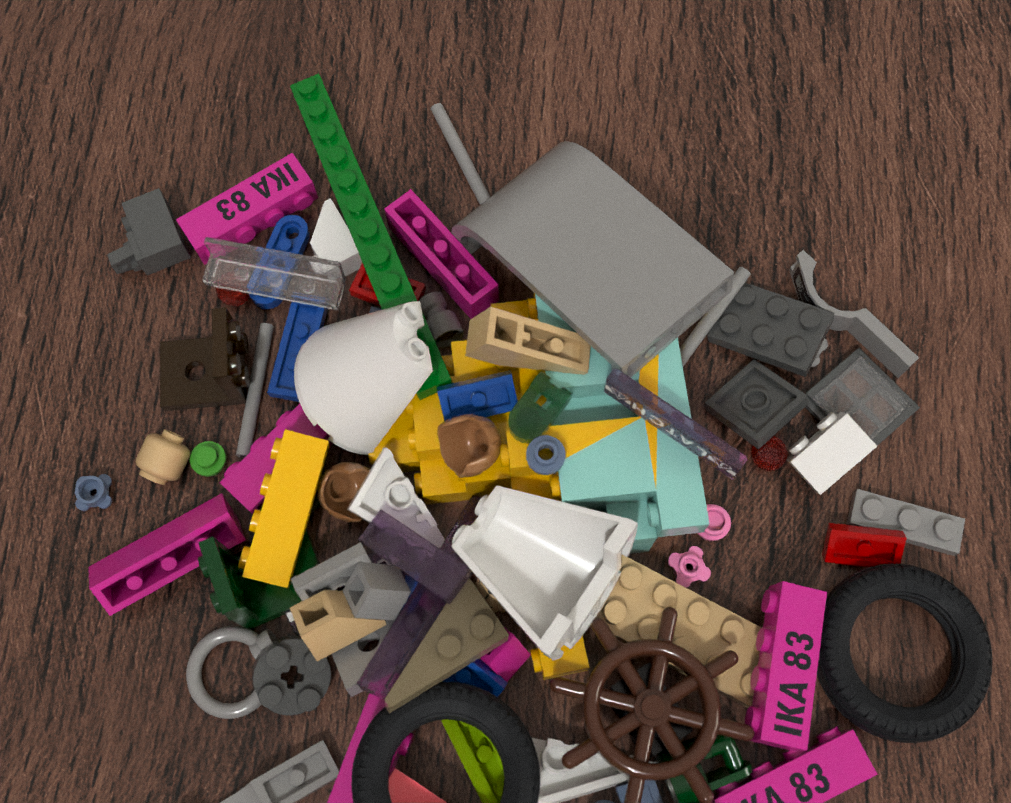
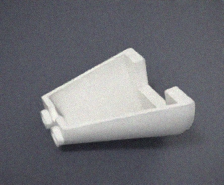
(362, 374)
(545, 562)

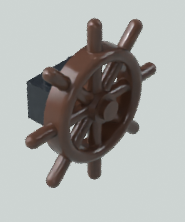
(650, 709)

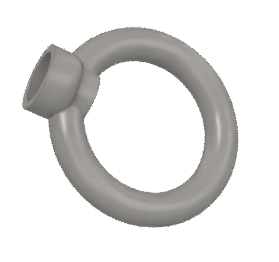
(196, 688)

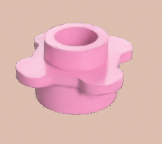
(694, 557)

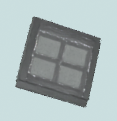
(865, 394)

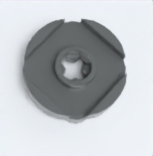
(274, 690)

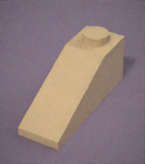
(525, 343)

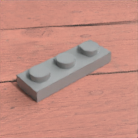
(920, 524)

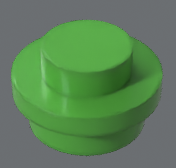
(208, 458)

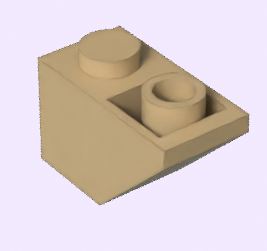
(329, 624)

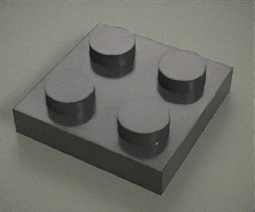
(756, 403)

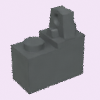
(151, 234)

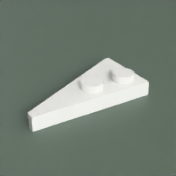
(392, 492)
(564, 784)

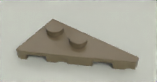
(455, 640)

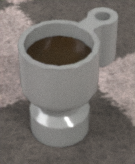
(441, 322)

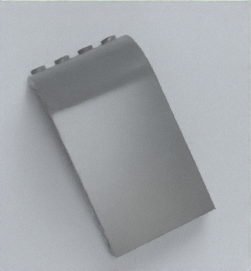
(598, 255)

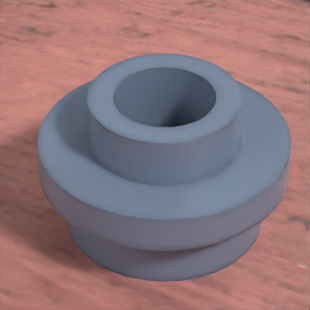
(541, 466)

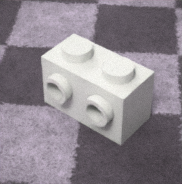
(830, 451)

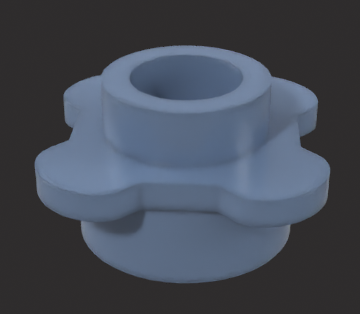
(83, 490)

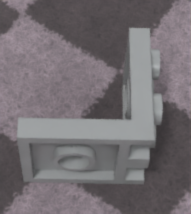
(331, 575)

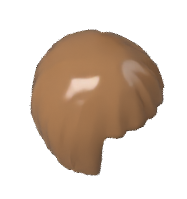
(469, 444)
(339, 487)

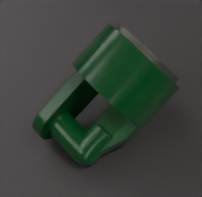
(735, 769)

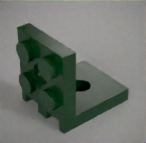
(244, 599)

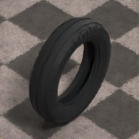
(967, 639)
(448, 702)

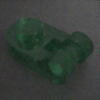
(529, 419)

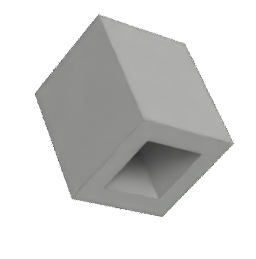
(376, 591)

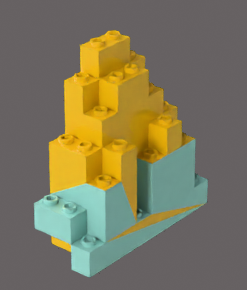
(611, 457)

